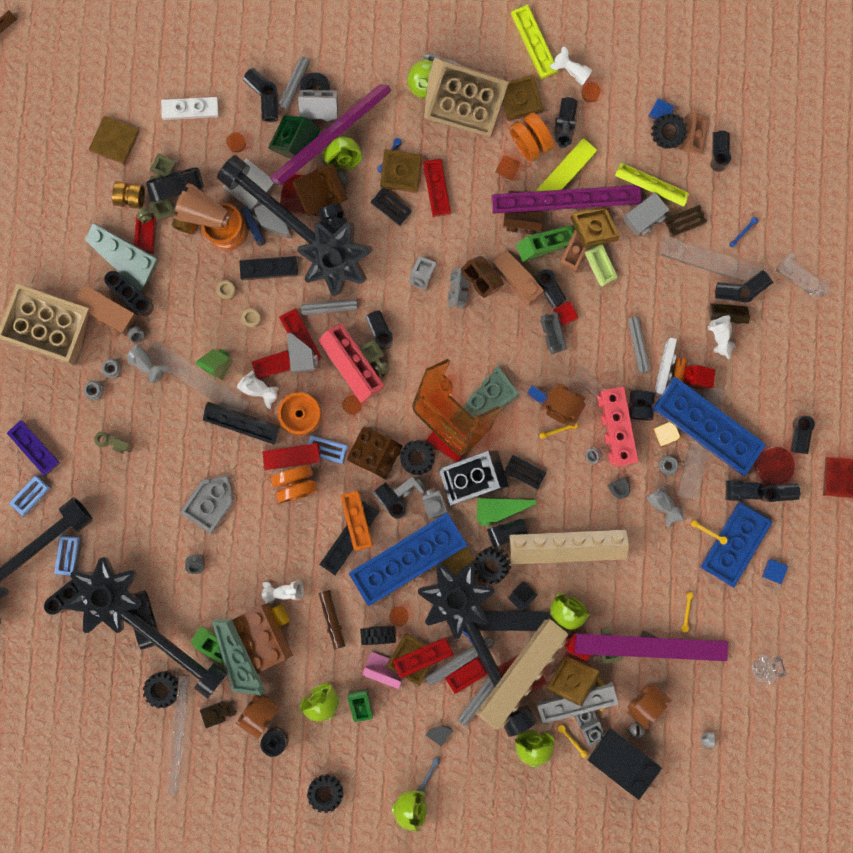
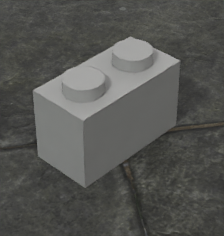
(318, 104)
(646, 214)

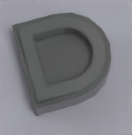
(620, 488)

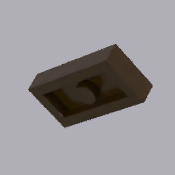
(738, 314)

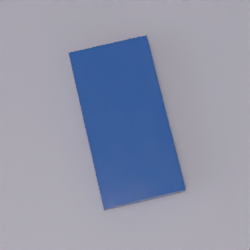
(744, 534)

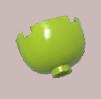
(418, 78)
(342, 153)
(567, 612)
(321, 704)
(534, 748)
(410, 810)

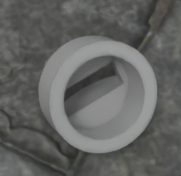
(133, 336)
(593, 455)
(633, 730)
(708, 739)

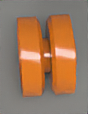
(531, 137)
(230, 236)
(297, 403)
(294, 485)

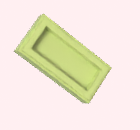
(601, 265)

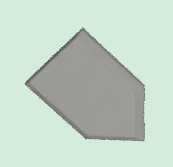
(209, 503)

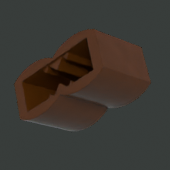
(482, 276)

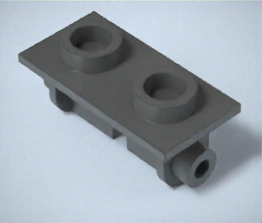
(554, 334)

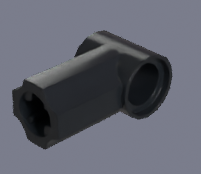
(720, 149)
(551, 290)
(379, 328)
(801, 438)
(739, 490)
(782, 492)
(389, 500)
(500, 534)

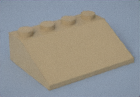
(463, 97)
(44, 324)

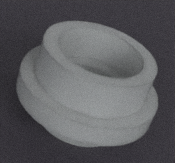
(105, 368)
(87, 390)
(674, 463)

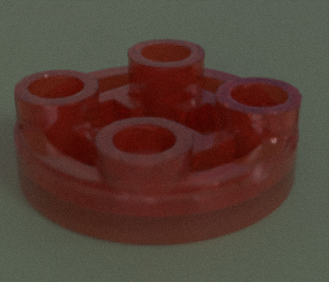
(774, 466)

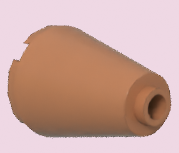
(200, 209)

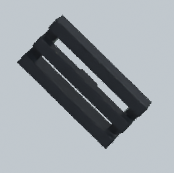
(403, 217)
(539, 479)

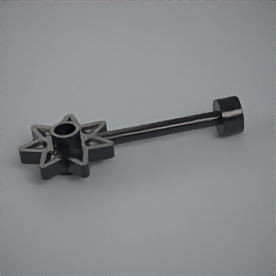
(331, 253)
(74, 516)
(107, 600)
(458, 601)

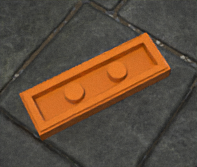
(356, 520)

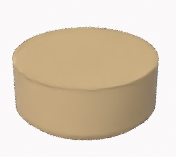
(226, 290)
(251, 318)

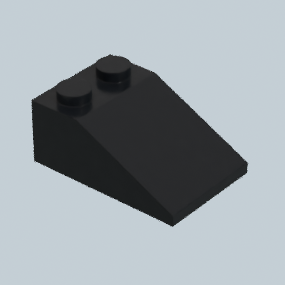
(474, 477)
(624, 764)

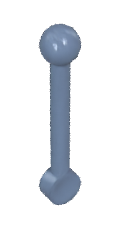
(436, 761)

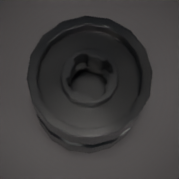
(333, 216)
(641, 412)
(274, 741)

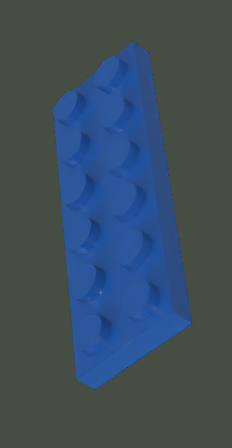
(709, 426)
(407, 559)

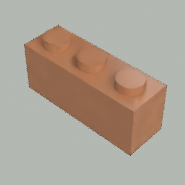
(106, 311)

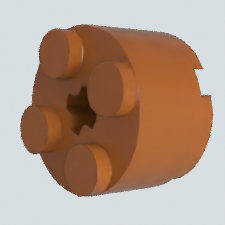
(563, 405)
(649, 705)
(257, 715)

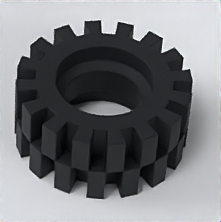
(680, 133)
(417, 469)
(485, 572)
(378, 635)
(149, 690)
(319, 804)

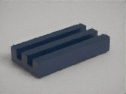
(253, 226)

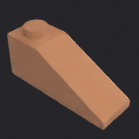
(518, 278)

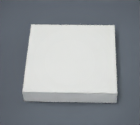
(259, 178)

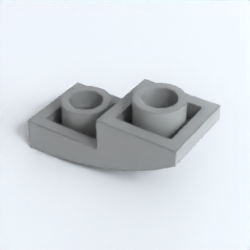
(590, 727)

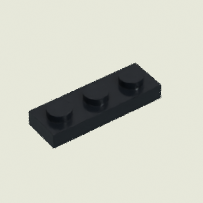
(268, 268)

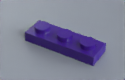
(33, 448)

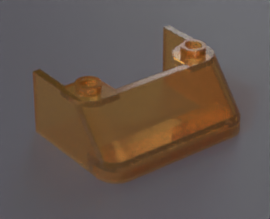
(445, 415)

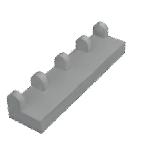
(561, 708)

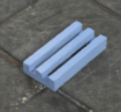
(341, 454)
(36, 478)
(67, 557)

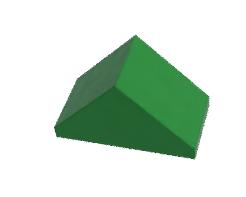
(360, 705)

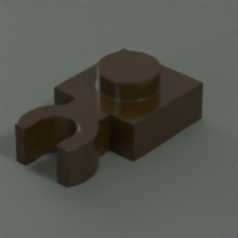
(215, 714)

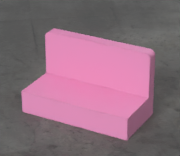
(377, 670)

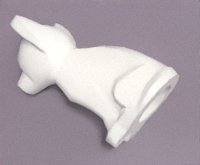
(576, 70)
(722, 331)
(254, 387)
(294, 591)

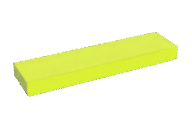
(533, 41)
(569, 167)
(652, 184)

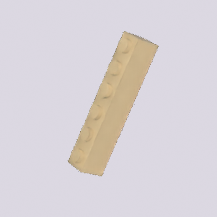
(568, 547)
(521, 674)

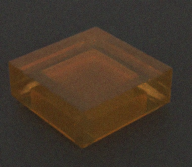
(507, 167)

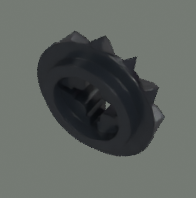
(318, 78)

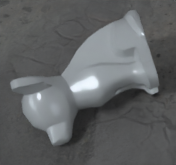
(139, 358)
(661, 501)

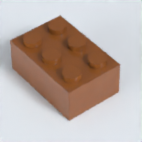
(262, 637)

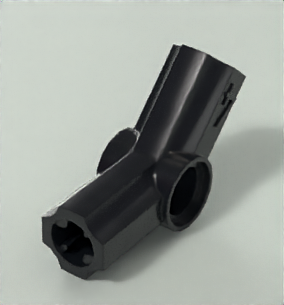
(260, 85)
(566, 122)
(732, 291)

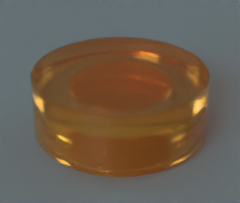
(590, 92)
(235, 142)
(352, 405)
(398, 616)

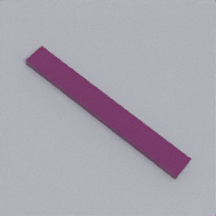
(330, 134)
(566, 199)
(651, 647)

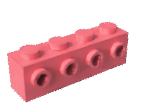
(351, 363)
(617, 426)

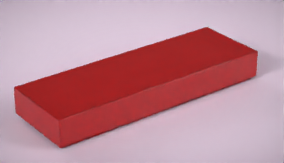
(436, 188)
(293, 324)
(291, 456)
(422, 657)

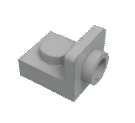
(422, 272)
(406, 488)
(434, 503)

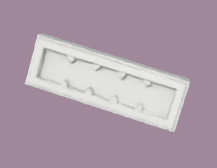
(189, 108)
(668, 359)

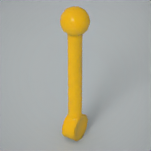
(543, 435)
(723, 540)
(685, 628)
(583, 753)

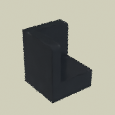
(522, 596)

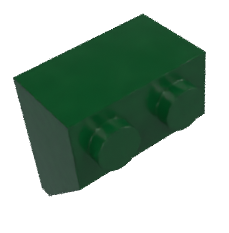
(293, 135)

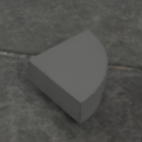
(439, 734)

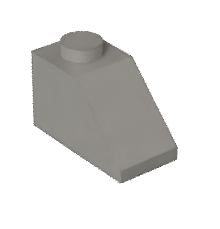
(270, 222)
(301, 356)

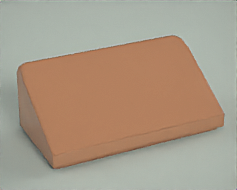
(696, 133)
(574, 253)

